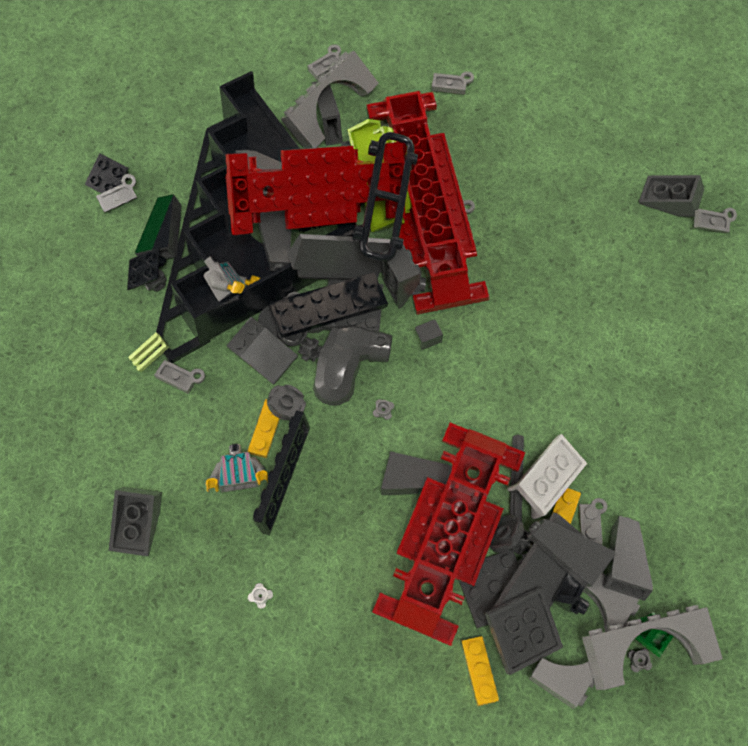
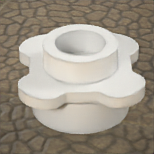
(266, 594)

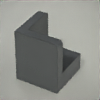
(429, 334)

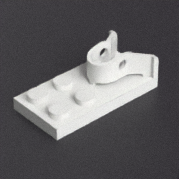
(549, 476)

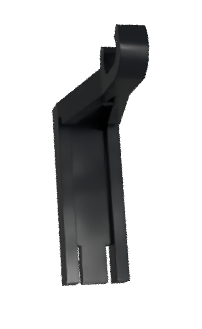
(569, 595)

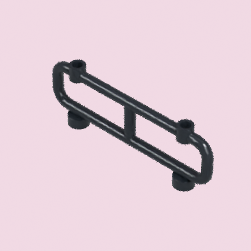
(361, 233)

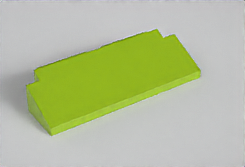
(360, 138)

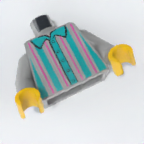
(224, 279)
(236, 471)

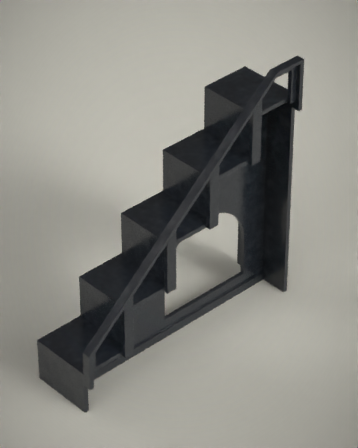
(250, 127)

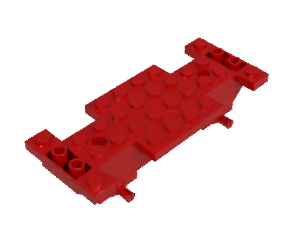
(311, 187)
(449, 533)

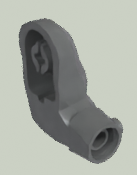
(341, 361)

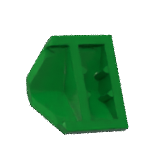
(654, 639)

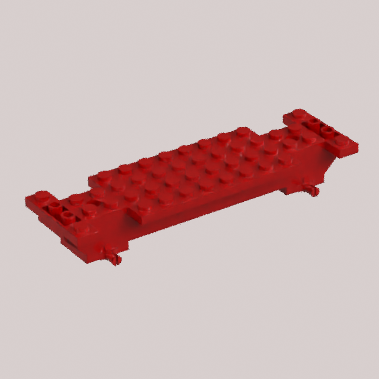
(437, 222)

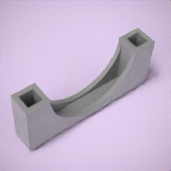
(302, 117)
(608, 648)
(571, 682)

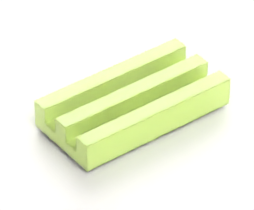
(147, 349)

